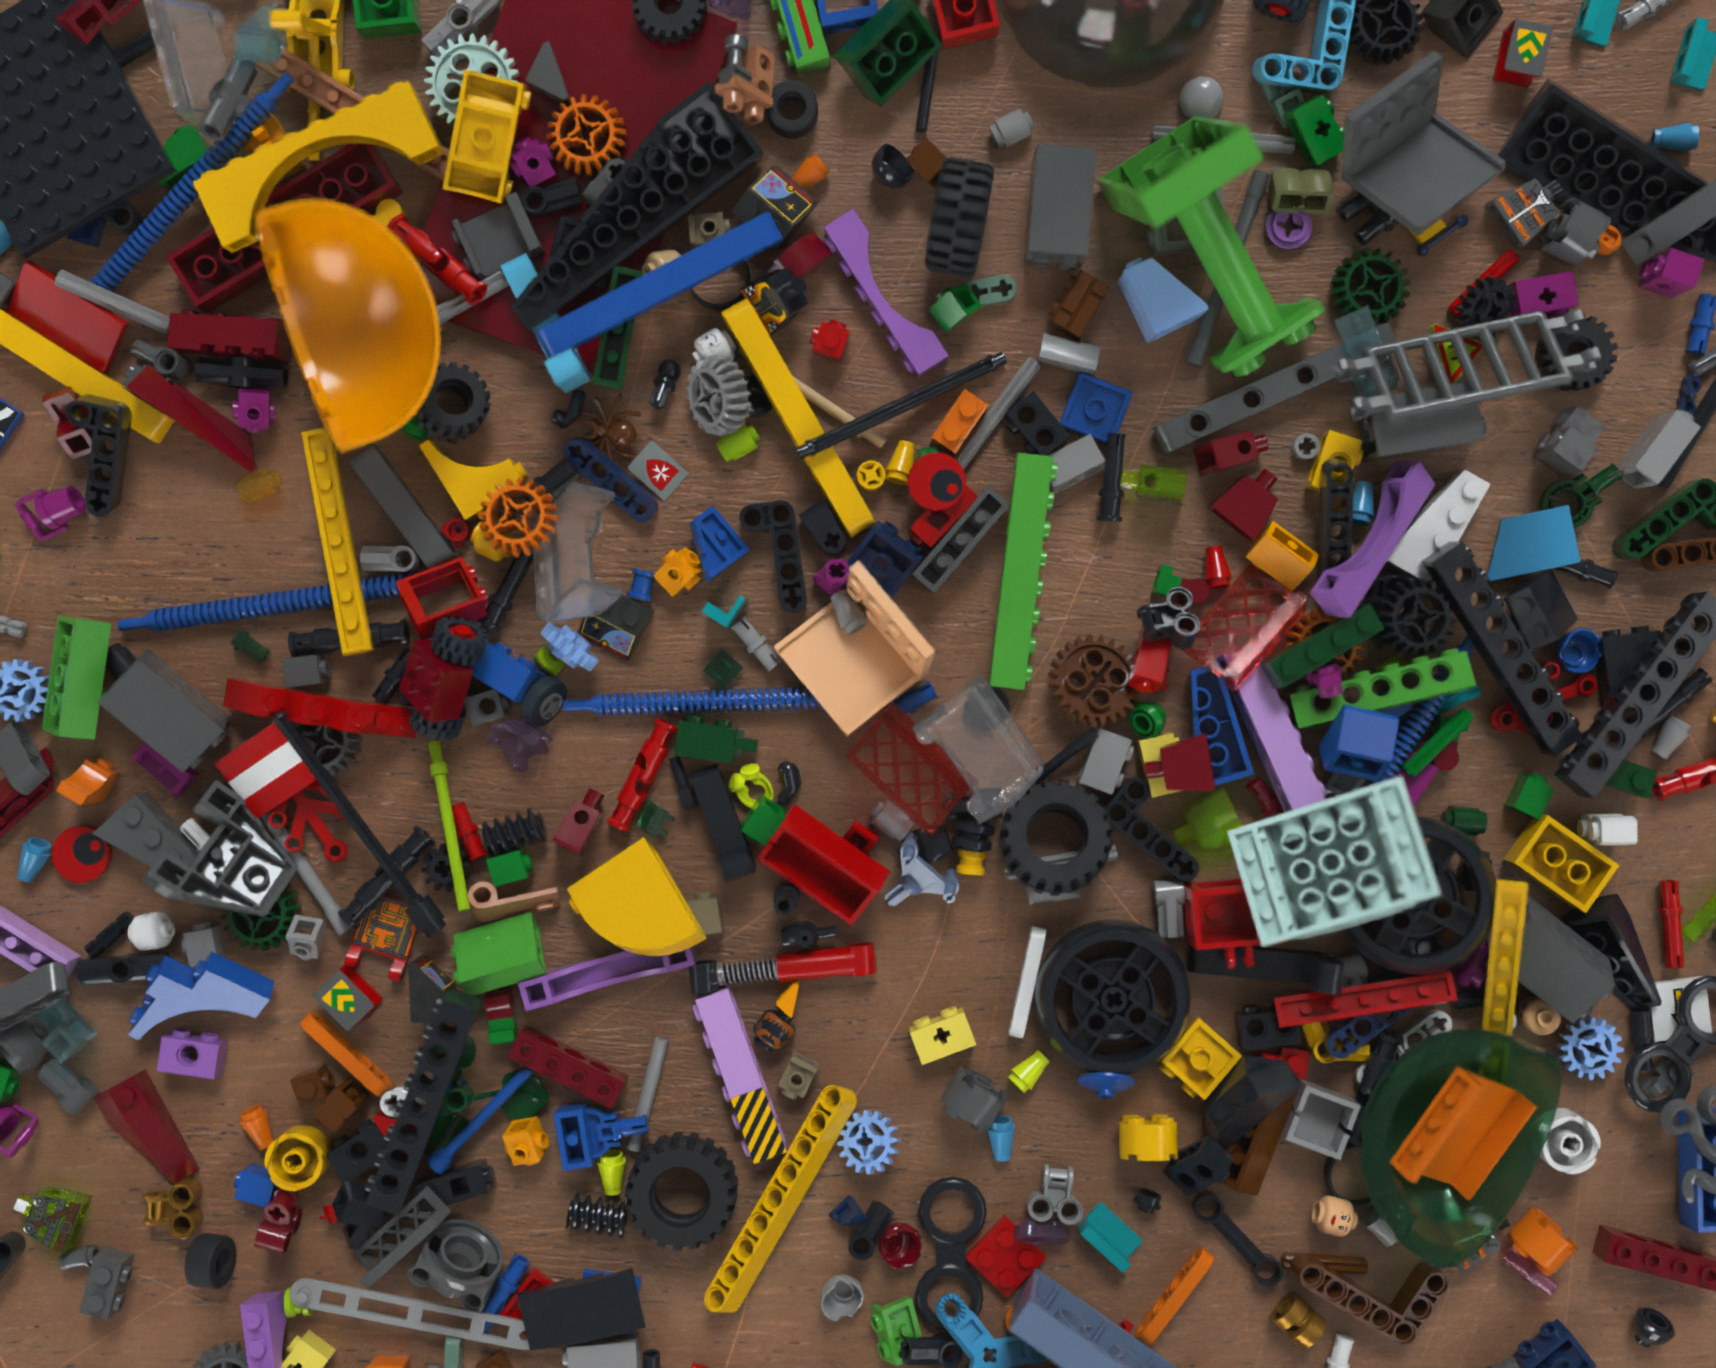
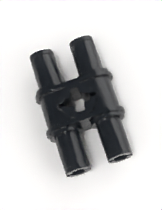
(1380, 222)

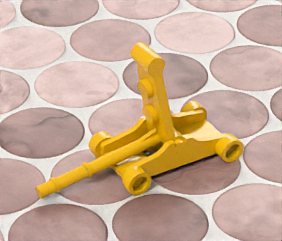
(303, 41)

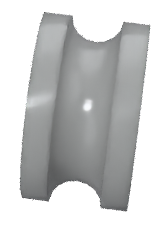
(1299, 440)

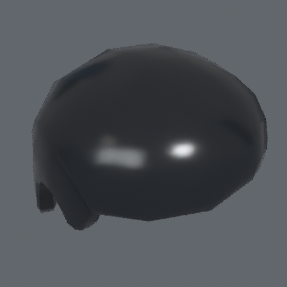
(891, 167)

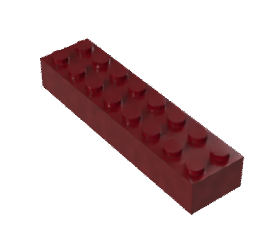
(348, 177)

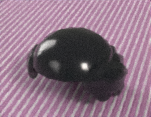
(759, 401)

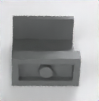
(497, 237)

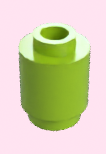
(738, 443)

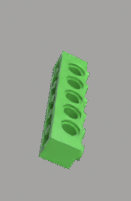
(1455, 663)

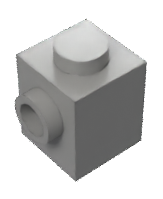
(201, 941)

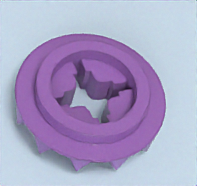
(1296, 237)

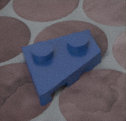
(716, 543)

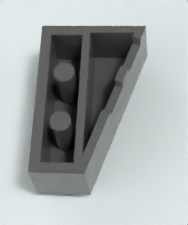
(146, 831)

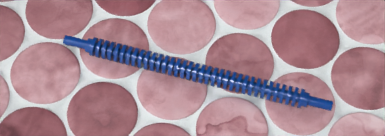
(183, 194)
(255, 606)
(600, 705)
(1417, 721)

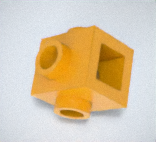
(679, 571)
(525, 1141)

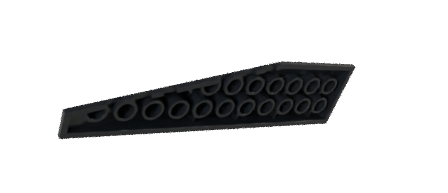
(1602, 165)

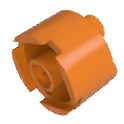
(1541, 1239)

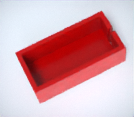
(823, 865)

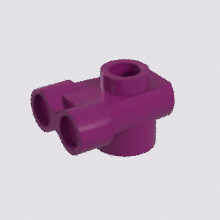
(1327, 679)
(1472, 970)

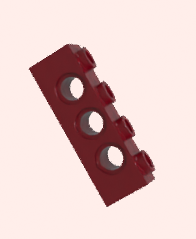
(567, 1066)
(1656, 1257)

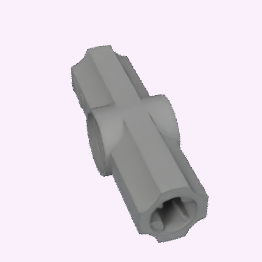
(447, 29)

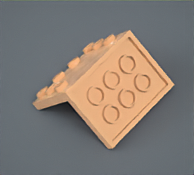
(858, 671)

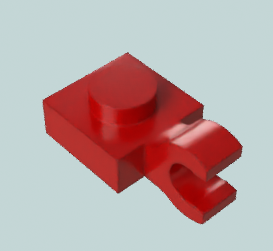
(1296, 1057)

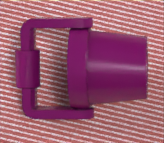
(53, 509)
(8, 1122)

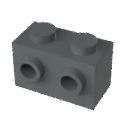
(107, 1283)

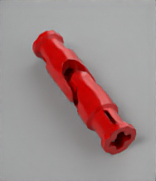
(422, 247)
(645, 769)
(1686, 779)

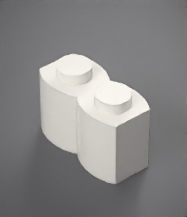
(1608, 829)

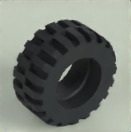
(959, 216)
(1083, 810)
(681, 1228)

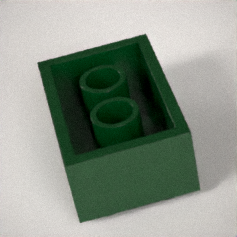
(888, 50)

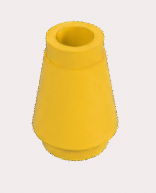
(901, 463)

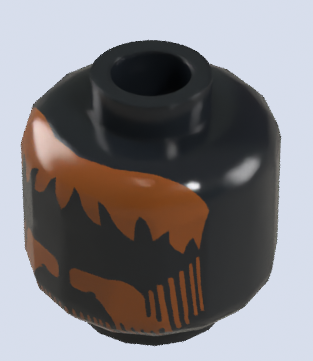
(774, 1030)

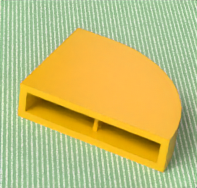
(637, 904)

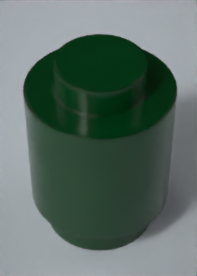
(1467, 819)

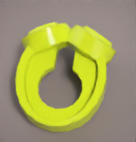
(749, 772)

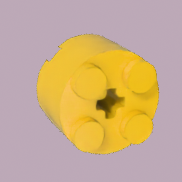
(1148, 1139)
(283, 1153)

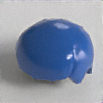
(1578, 651)

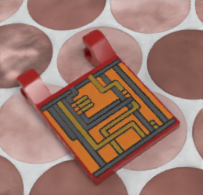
(386, 933)

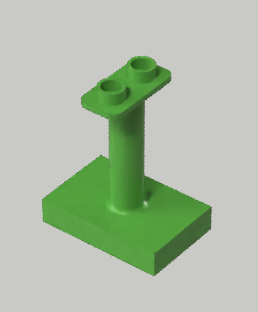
(1179, 180)

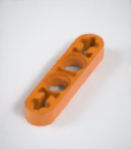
(346, 1053)
(1174, 1296)

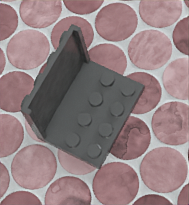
(1410, 155)

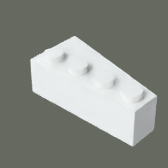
(1438, 523)

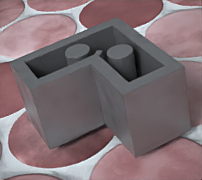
(1570, 442)

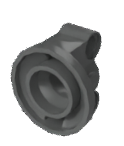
(459, 1262)

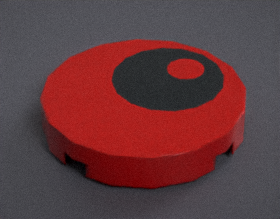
(936, 481)
(80, 854)

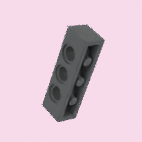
(960, 539)

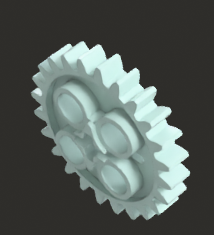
(480, 57)

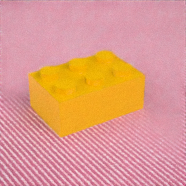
(1561, 862)

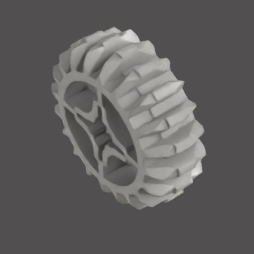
(718, 395)

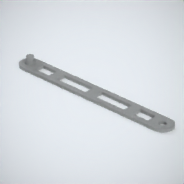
(308, 1294)

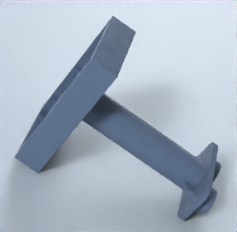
(1074, 1331)

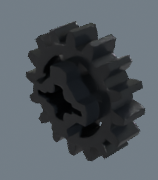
(1482, 305)

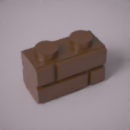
(1079, 304)
(341, 1105)

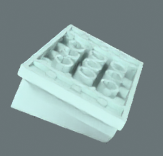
(1334, 863)

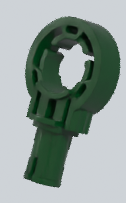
(1593, 486)

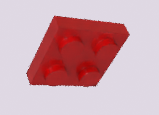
(1002, 1258)

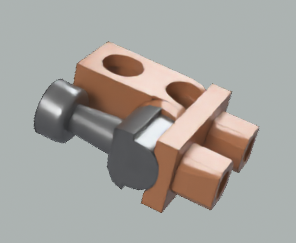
(746, 80)

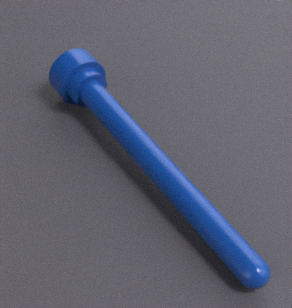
(441, 1159)

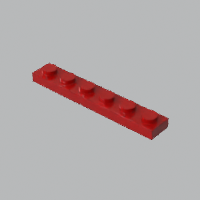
(1366, 1000)

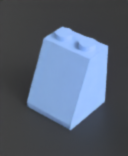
(1158, 299)

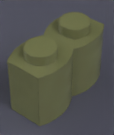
(1301, 191)

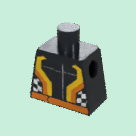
(776, 298)

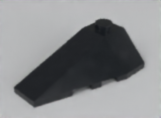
(1612, 932)

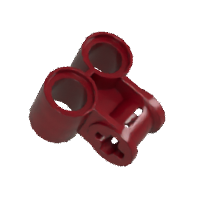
(279, 1221)

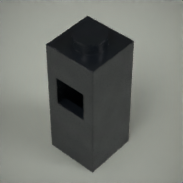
(458, 1183)

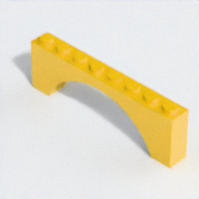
(244, 186)

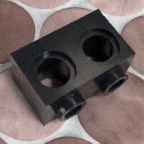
(1042, 422)
(1267, 1033)
(1199, 1166)

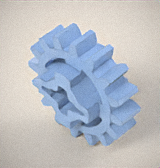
(569, 646)
(29, 697)
(1595, 1035)
(869, 1153)

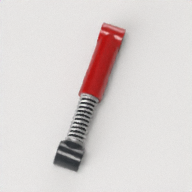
(851, 960)

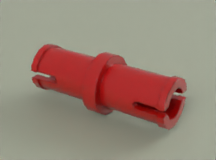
(468, 832)

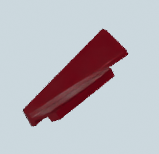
(88, 16)
(195, 416)
(15, 805)

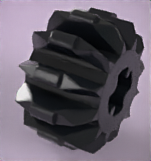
(434, 869)

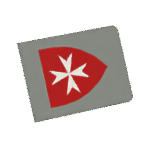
(657, 470)

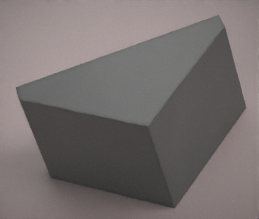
(546, 76)

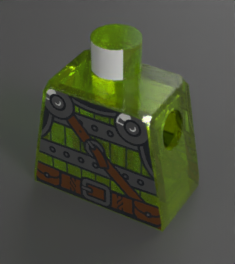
(1170, 484)
(54, 1216)

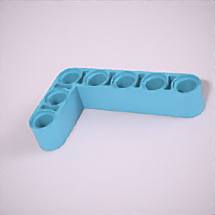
(1319, 59)
(567, 367)

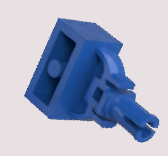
(590, 1132)

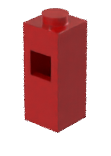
(934, 524)
(1149, 664)

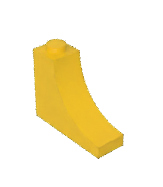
(470, 484)

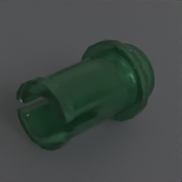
(250, 647)

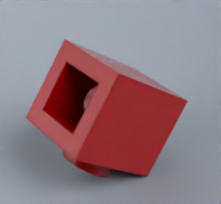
(830, 340)

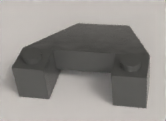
(235, 867)

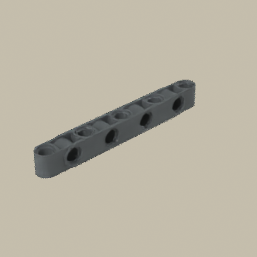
(1267, 391)

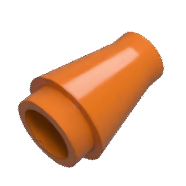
(810, 172)
(257, 1126)

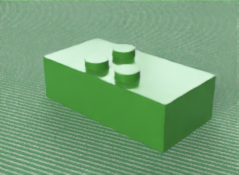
(76, 677)

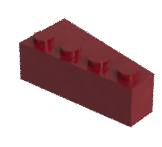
(229, 336)

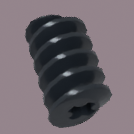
(514, 832)
(597, 1215)

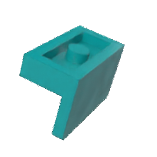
(1595, 21)
(1695, 56)
(721, 616)
(1109, 1235)

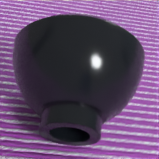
(1652, 1327)

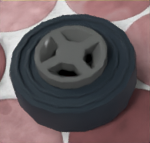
(543, 701)

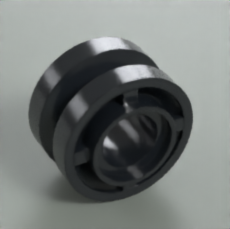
(973, 835)

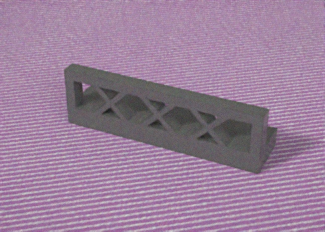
(403, 1245)

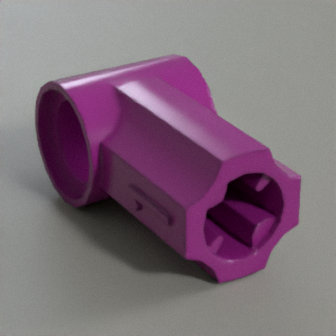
(832, 576)

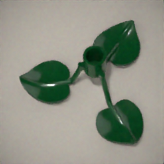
(522, 1104)

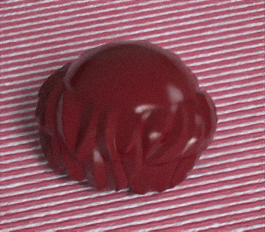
(900, 1245)

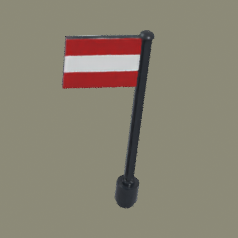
(280, 765)

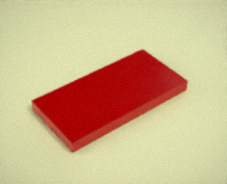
(66, 318)

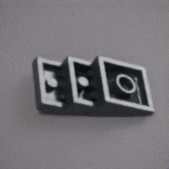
(581, 1310)

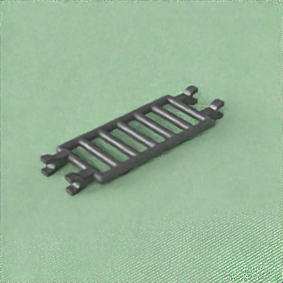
(1547, 327)

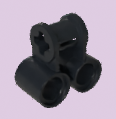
(1165, 619)

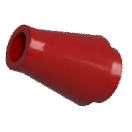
(1216, 568)

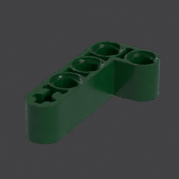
(1666, 521)

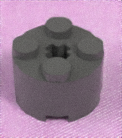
(1574, 232)
(973, 1099)

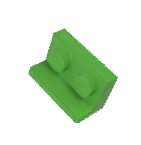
(892, 1325)

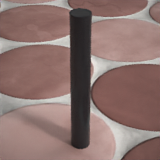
(926, 93)
(1067, 753)

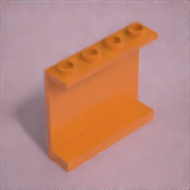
(1464, 1132)

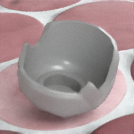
(1201, 97)
(841, 1296)

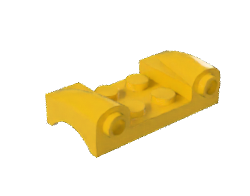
(484, 136)

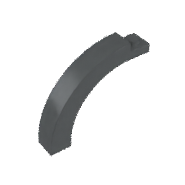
(1672, 224)

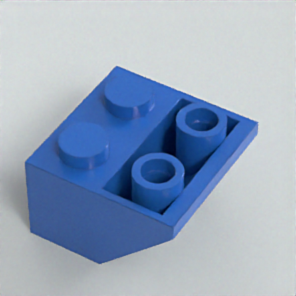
(1359, 743)

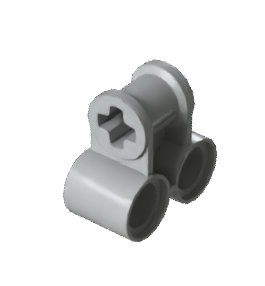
(1055, 1190)

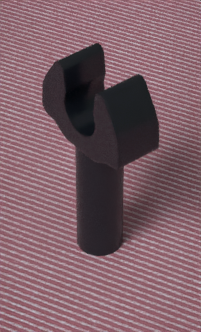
(684, 790)

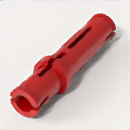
(1671, 918)

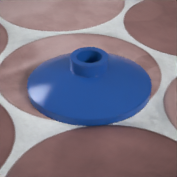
(1106, 1083)

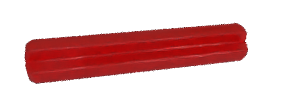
(1497, 269)

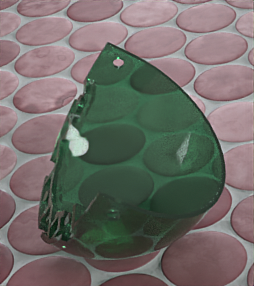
(1431, 1214)

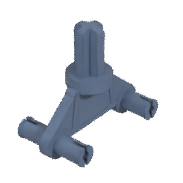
(920, 877)

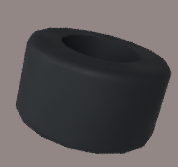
(801, 126)
(210, 1261)

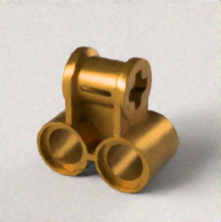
(170, 1205)

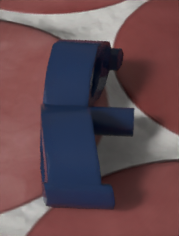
(1690, 386)

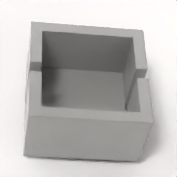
(1316, 1119)

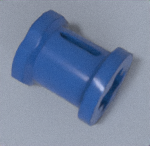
(641, 585)

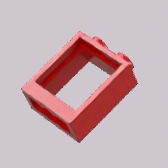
(437, 579)

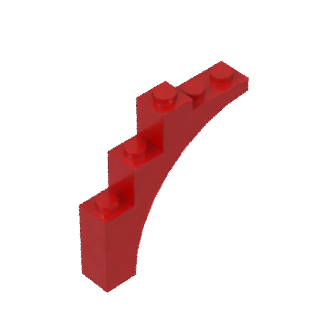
(318, 709)

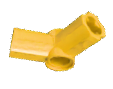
(1315, 1035)

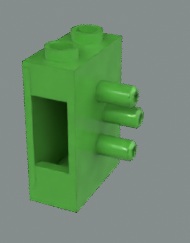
(498, 954)

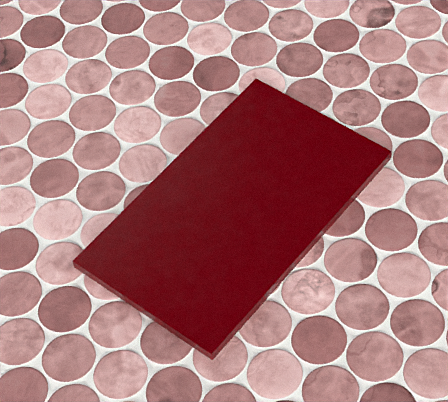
(601, 56)

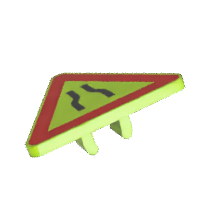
(1448, 357)

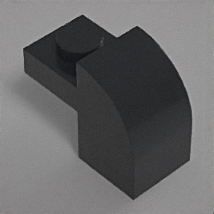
(355, 1214)

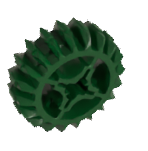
(1367, 276)
(254, 934)

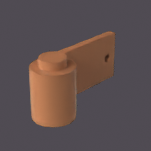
(487, 907)

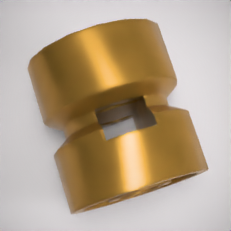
(1293, 1316)

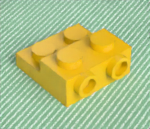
(1199, 1059)

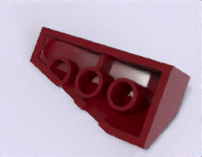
(145, 1123)

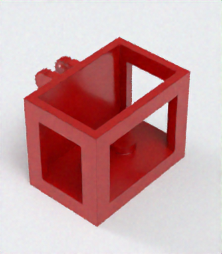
(1220, 917)

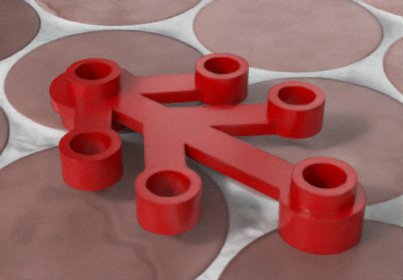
(1575, 688)
(308, 810)

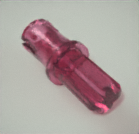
(1529, 1271)

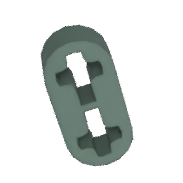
(993, 283)
(453, 1352)

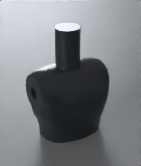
(933, 846)
(805, 934)

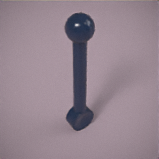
(1460, 221)

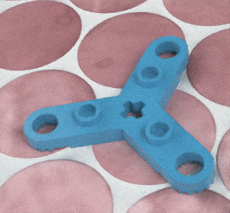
(974, 1338)

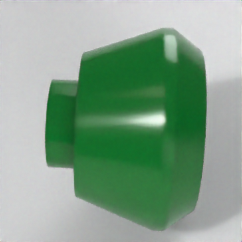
(1147, 719)

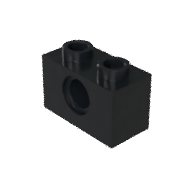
(348, 1160)

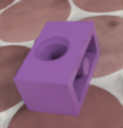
(176, 1058)

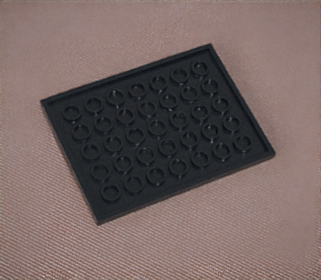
(67, 128)

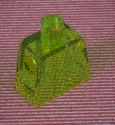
(1208, 821)

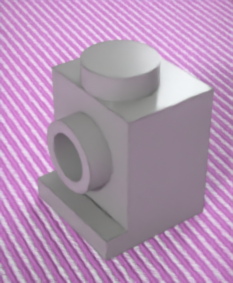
(302, 944)

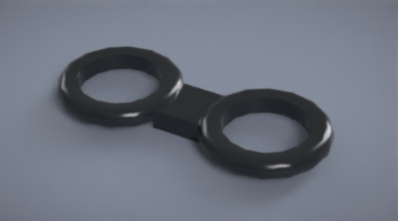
(1681, 1048)
(950, 1247)

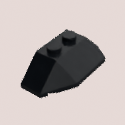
(1246, 1097)

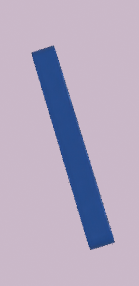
(659, 285)

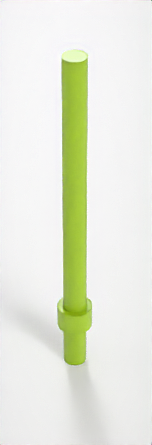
(439, 771)

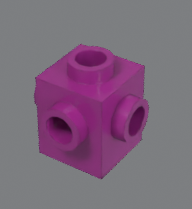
(534, 171)
(254, 399)

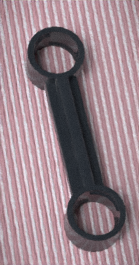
(1238, 1239)

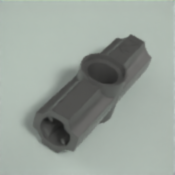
(228, 99)

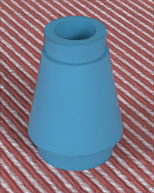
(1676, 137)
(1363, 503)
(33, 857)
(1001, 1137)

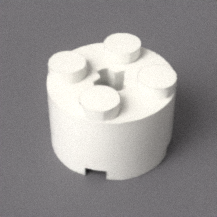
(1580, 1143)

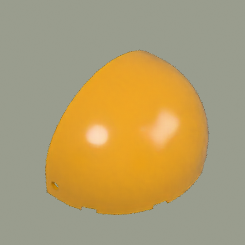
(352, 316)

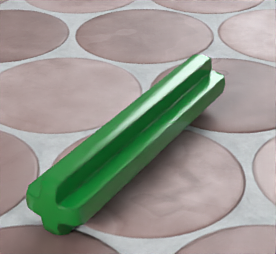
(1437, 742)

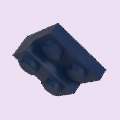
(887, 556)
(1553, 1349)

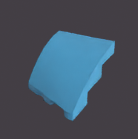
(1534, 543)

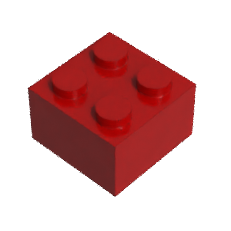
(964, 21)

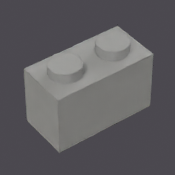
(1104, 761)

